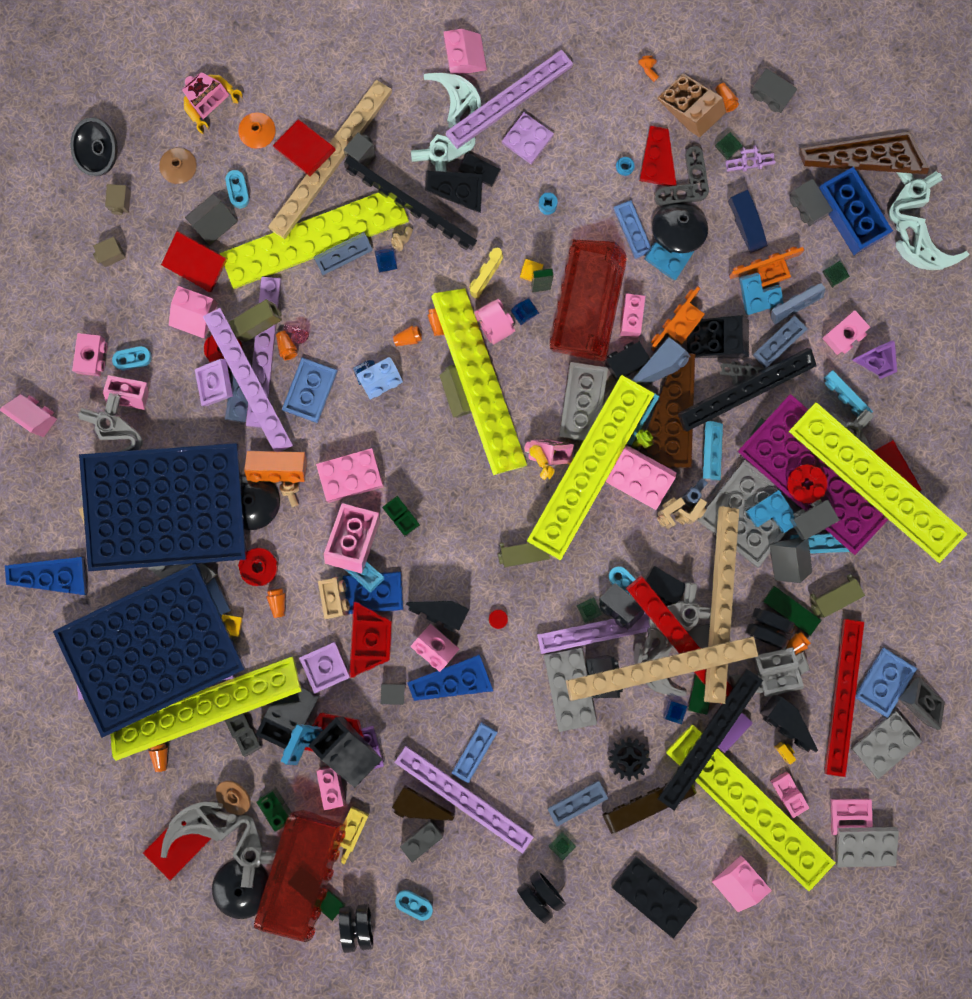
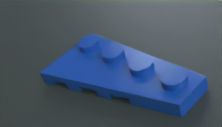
(53, 575)
(458, 679)

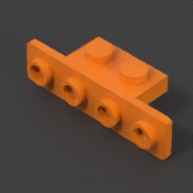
(770, 270)
(683, 323)

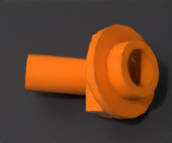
(647, 63)

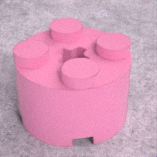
(494, 321)

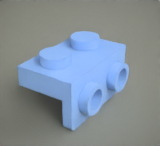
(380, 378)

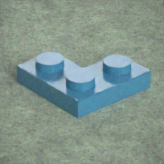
(667, 262)
(756, 298)
(772, 507)
(300, 738)

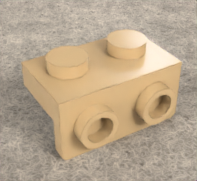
(668, 508)
(696, 511)
(333, 597)

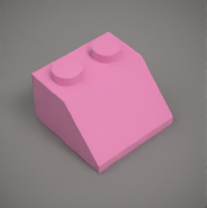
(464, 51)
(188, 311)
(29, 414)
(741, 885)

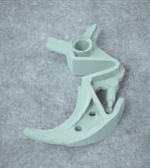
(457, 108)
(909, 200)

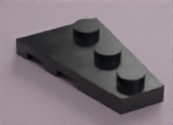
(456, 187)

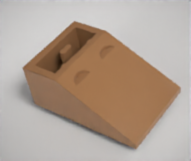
(693, 104)

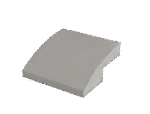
(779, 672)

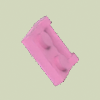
(850, 810)

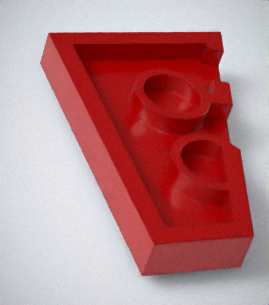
(658, 158)

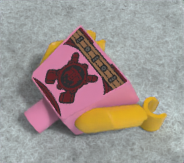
(204, 95)
(550, 453)

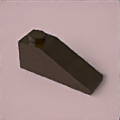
(415, 805)

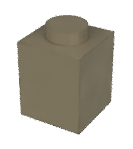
(117, 199)
(108, 252)

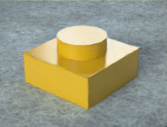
(528, 269)
(233, 624)
(786, 752)

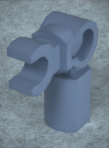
(693, 494)

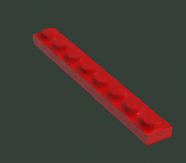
(665, 621)
(844, 698)

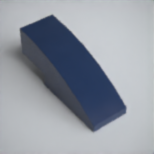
(748, 221)

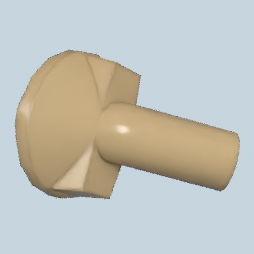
(398, 241)
(290, 489)

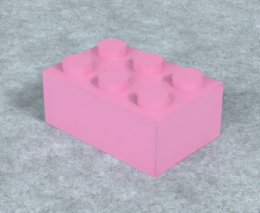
(350, 475)
(641, 477)
(351, 538)

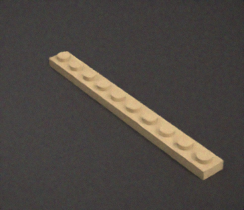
(312, 185)
(722, 599)
(661, 668)

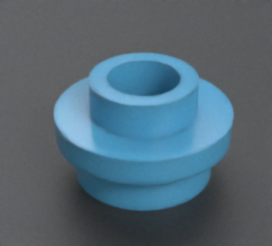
(625, 160)

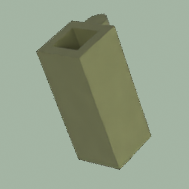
(255, 320)
(454, 392)
(521, 555)
(837, 598)

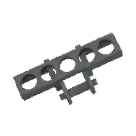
(733, 371)

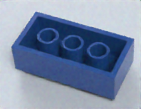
(855, 211)

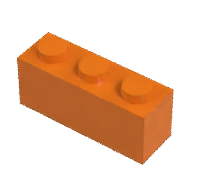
(275, 466)

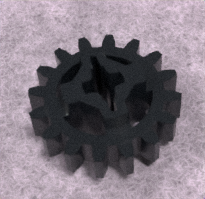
(629, 768)

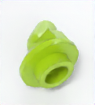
(643, 438)

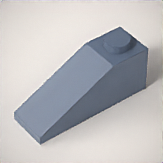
(665, 361)

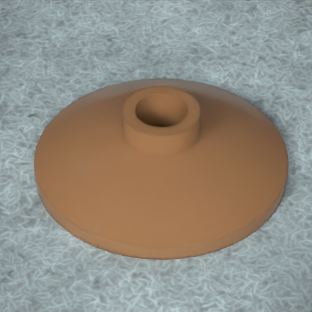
(182, 172)
(233, 797)

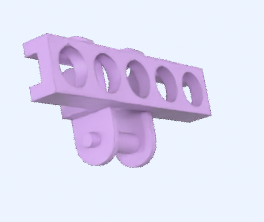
(757, 156)

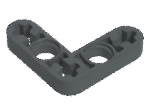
(691, 188)

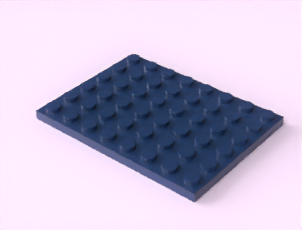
(162, 507)
(149, 650)

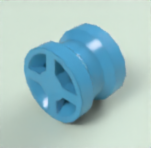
(548, 207)

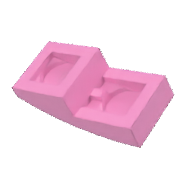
(789, 794)

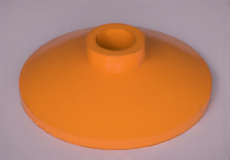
(260, 137)

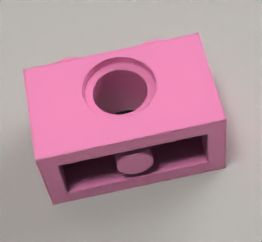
(632, 315)
(854, 325)
(84, 345)
(132, 392)
(435, 647)
(330, 788)

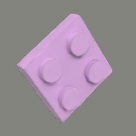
(527, 138)
(213, 382)
(324, 667)

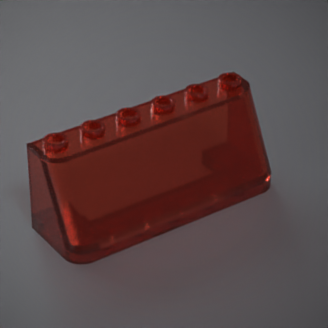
(589, 299)
(300, 876)

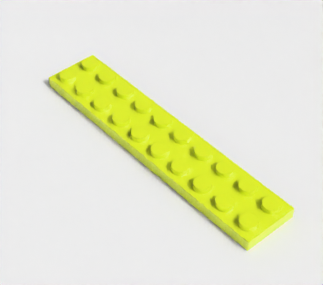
(311, 237)
(479, 381)
(590, 467)
(877, 482)
(208, 708)
(756, 813)

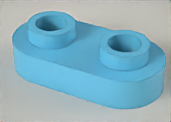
(237, 190)
(132, 357)
(625, 580)
(412, 907)

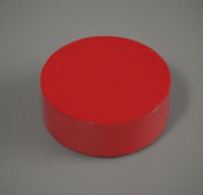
(498, 619)

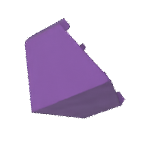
(880, 360)

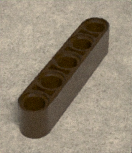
(638, 809)

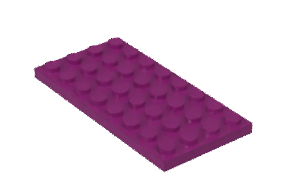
(778, 453)

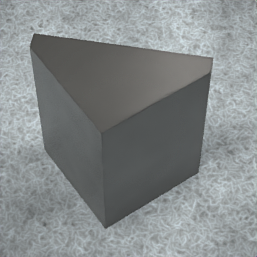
(211, 219)
(791, 560)
(924, 703)

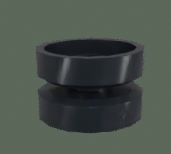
(770, 628)
(540, 897)
(356, 926)

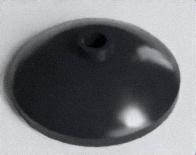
(93, 146)
(676, 234)
(264, 503)
(225, 886)

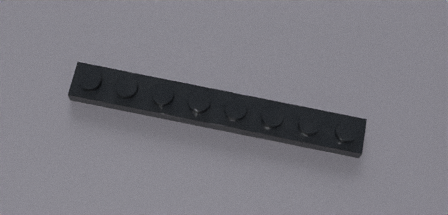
(404, 200)
(747, 389)
(710, 739)

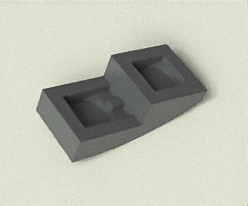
(243, 734)

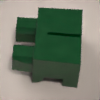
(401, 516)
(273, 809)

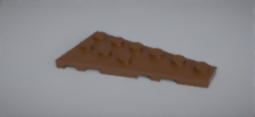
(879, 153)
(670, 442)

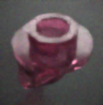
(299, 335)

